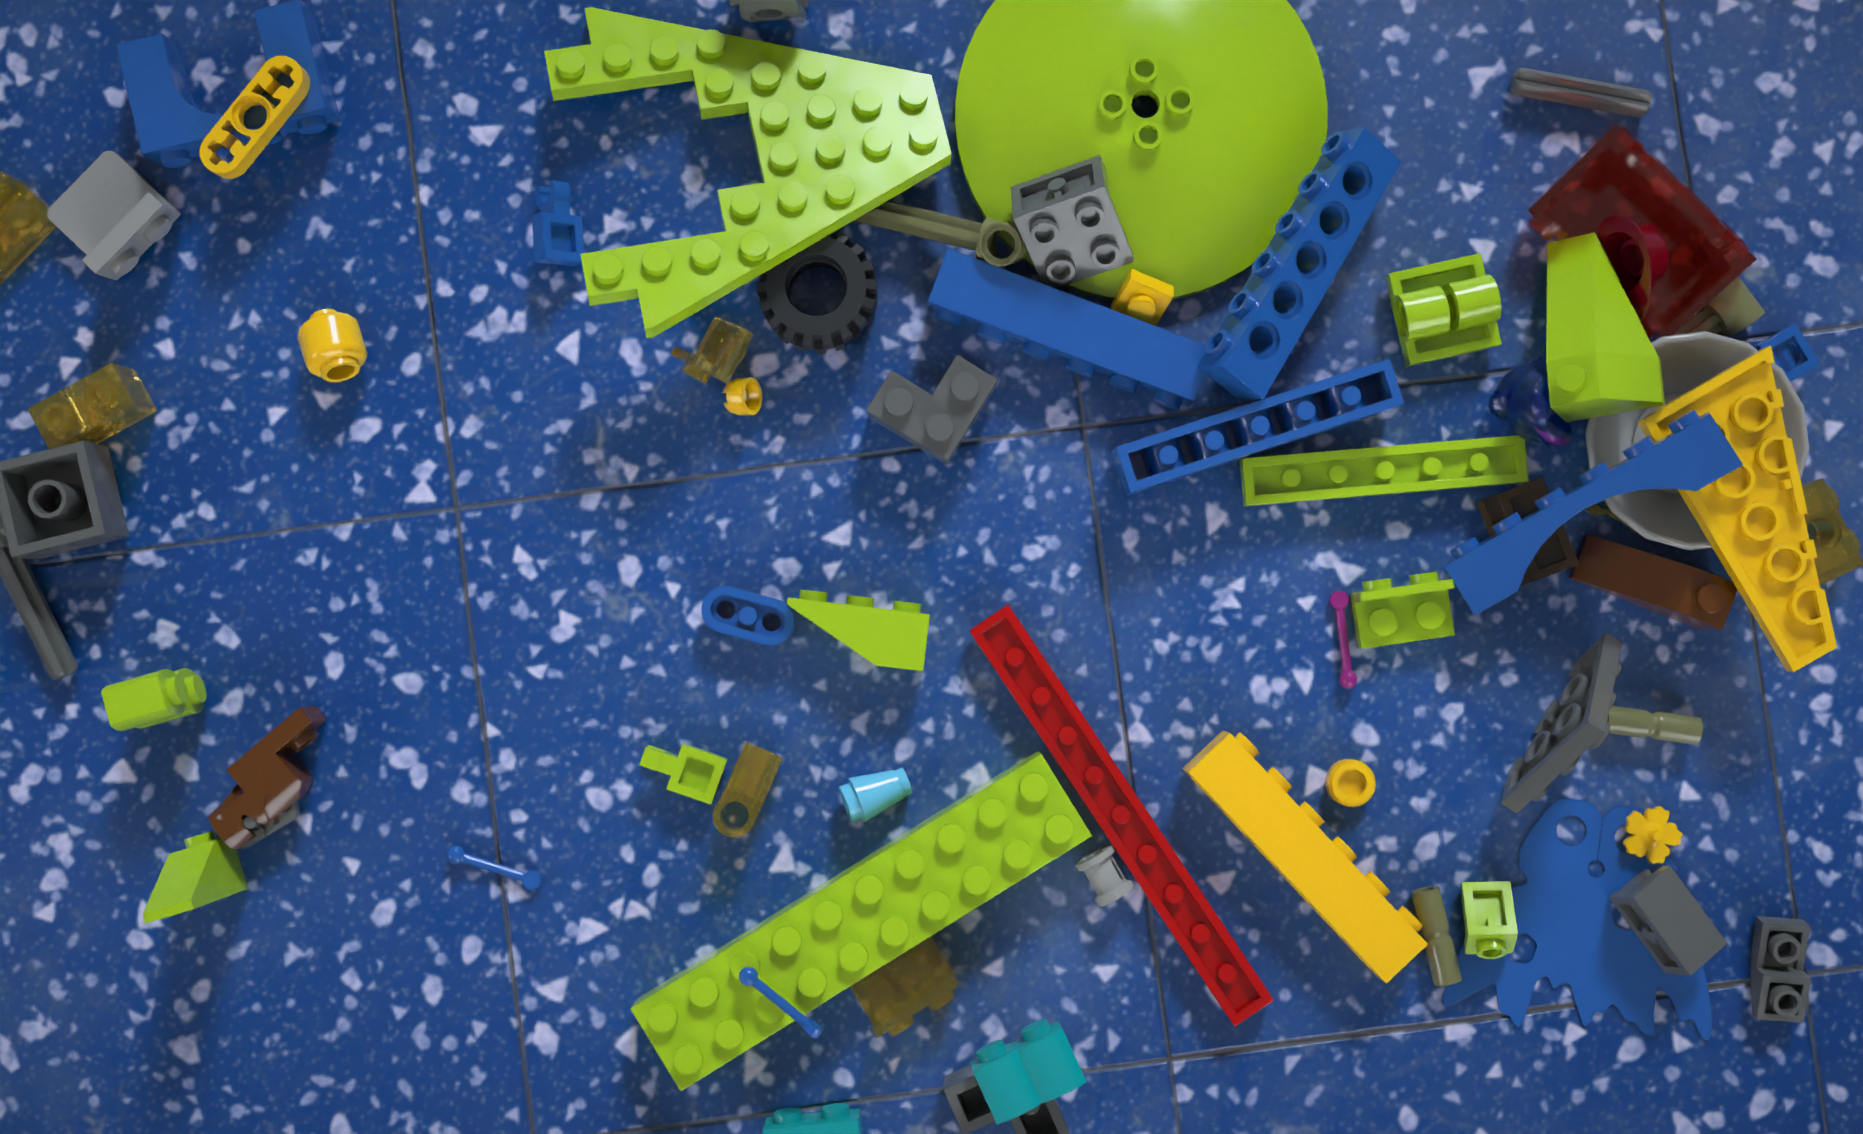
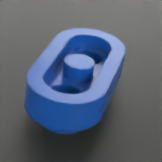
(749, 615)

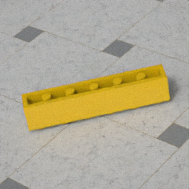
(1305, 855)

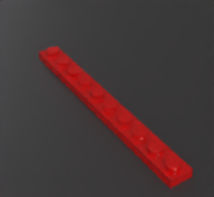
(1121, 815)

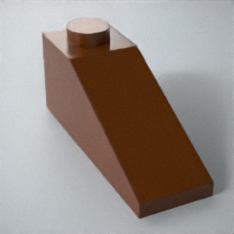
(1655, 583)

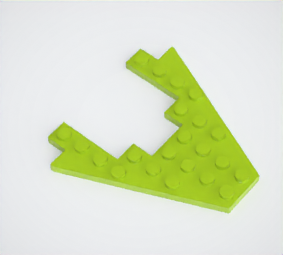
(826, 137)

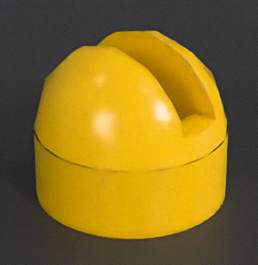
(743, 396)

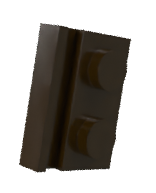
(1555, 553)

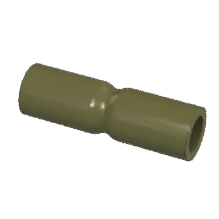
(1655, 725)
(1435, 929)

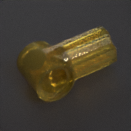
(748, 785)

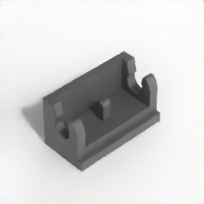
(1668, 921)

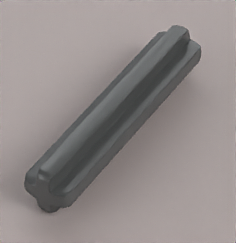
(1580, 92)

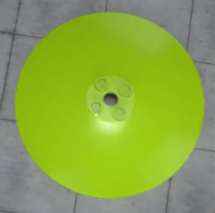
(1195, 180)

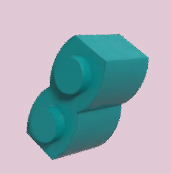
(1027, 1071)

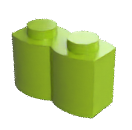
(153, 698)

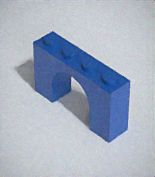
(162, 103)

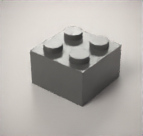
(60, 501)

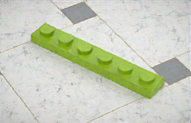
(1383, 470)

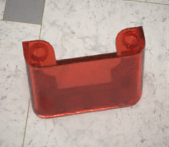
(1627, 180)

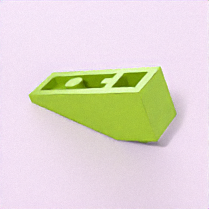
(195, 877)

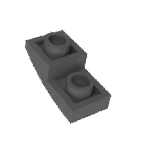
(1777, 967)

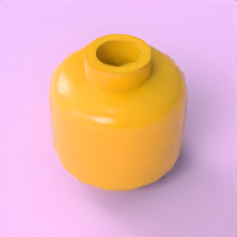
(332, 345)

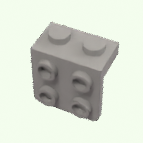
(112, 215)

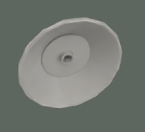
(1685, 364)

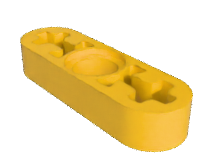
(251, 96)

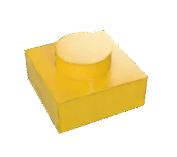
(1143, 297)

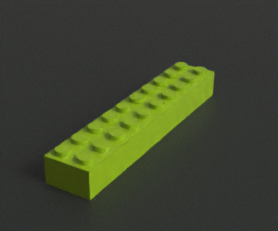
(861, 919)

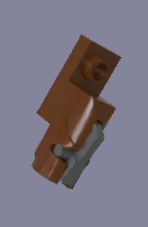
(268, 782)

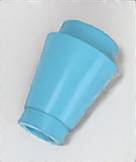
(873, 793)

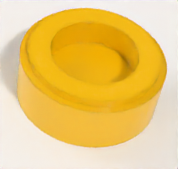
(1350, 782)

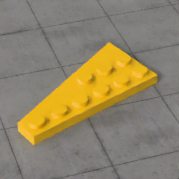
(1758, 509)

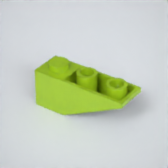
(880, 635)

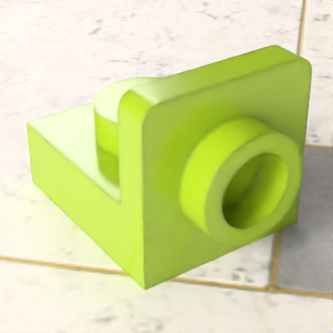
(1488, 918)

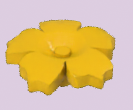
(1650, 834)

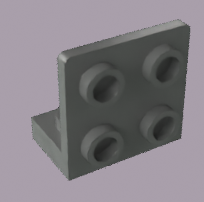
(1070, 223)

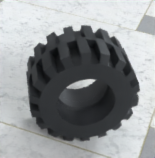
(835, 327)

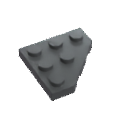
(1567, 725)

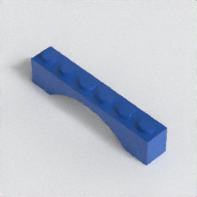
(1683, 460)

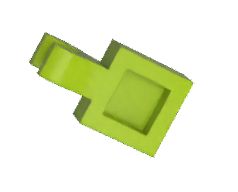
(692, 772)

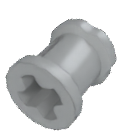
(1104, 875)

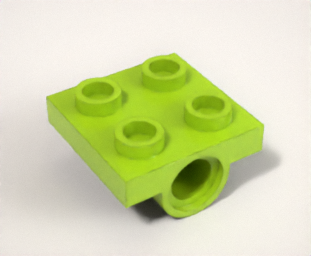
(1445, 309)

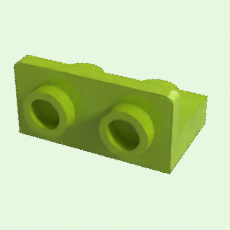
(1402, 613)

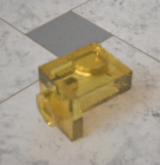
(717, 354)

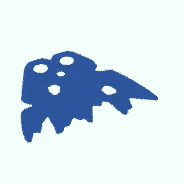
(1576, 932)

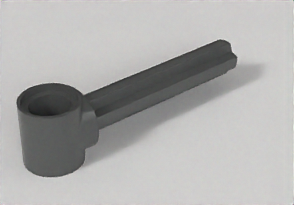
(35, 612)

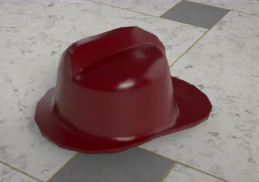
(1636, 255)

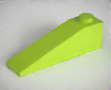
(1594, 339)

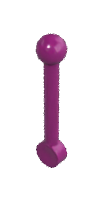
(1338, 601)

